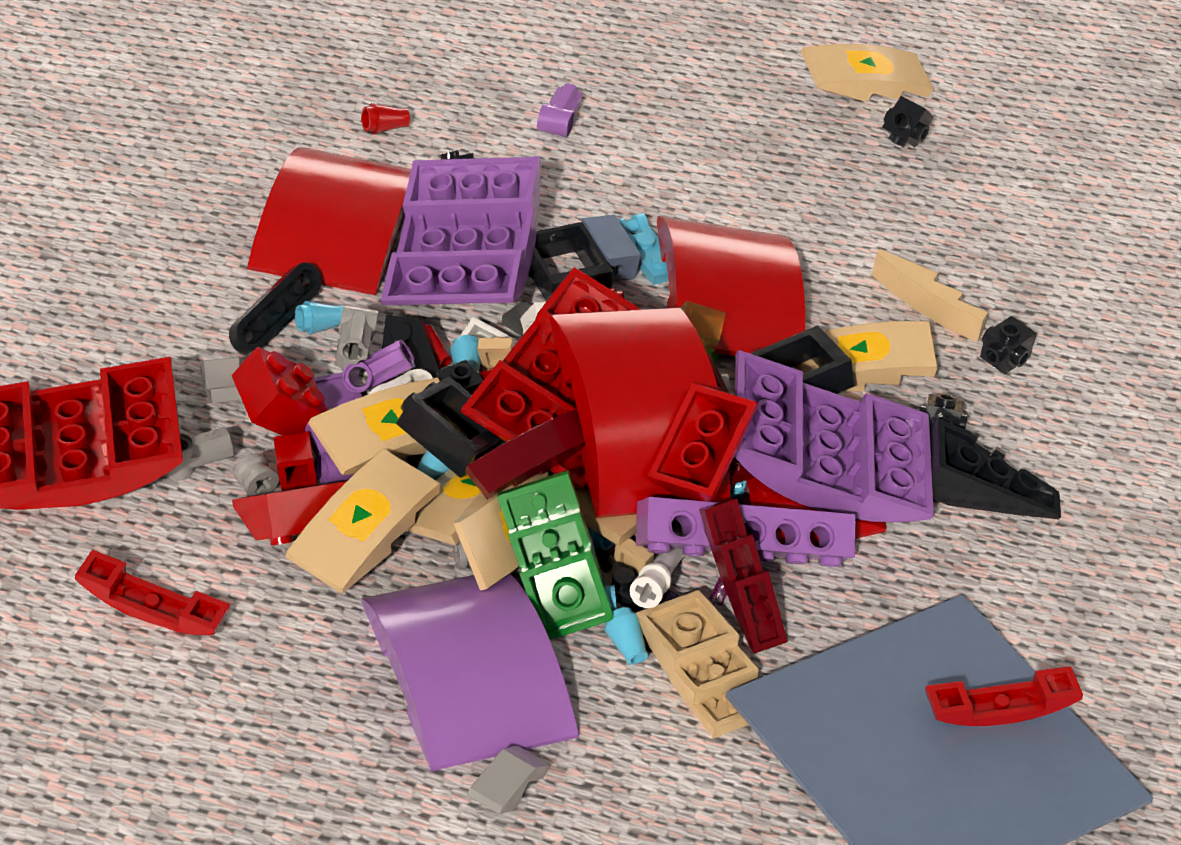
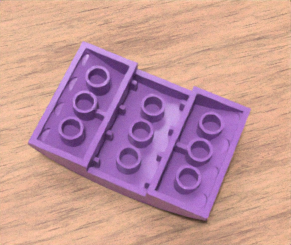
(466, 232)
(833, 449)
(472, 669)

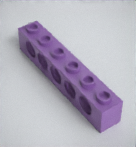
(833, 529)

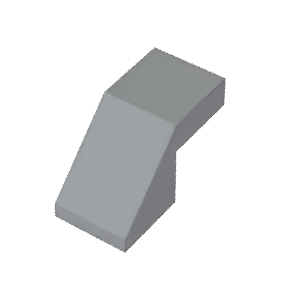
(218, 379)
(507, 778)

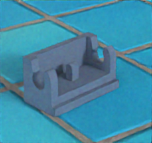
(614, 245)

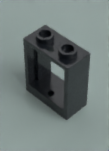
(567, 240)
(834, 365)
(438, 434)

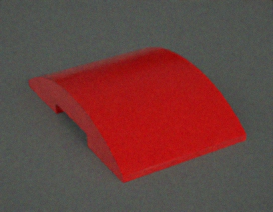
(333, 215)
(738, 272)
(529, 381)
(627, 389)
(88, 437)

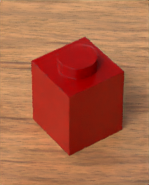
(295, 461)

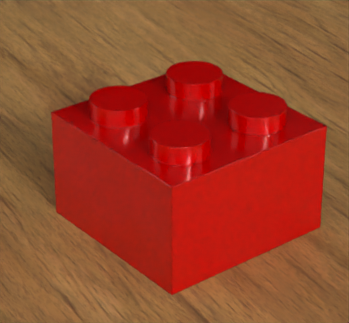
(278, 392)

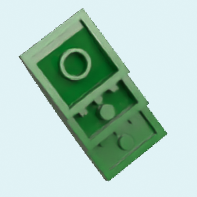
(556, 555)

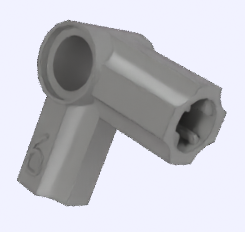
(356, 334)
(201, 450)

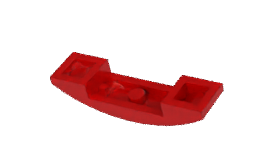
(143, 600)
(1006, 703)

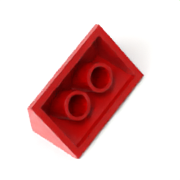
(701, 443)

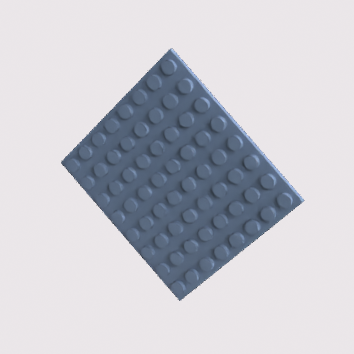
(891, 774)

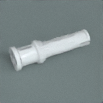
(655, 579)

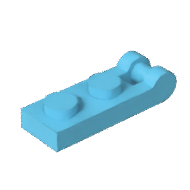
(648, 246)

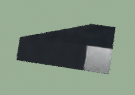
(981, 480)

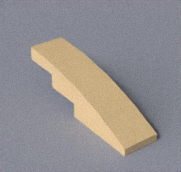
(933, 299)

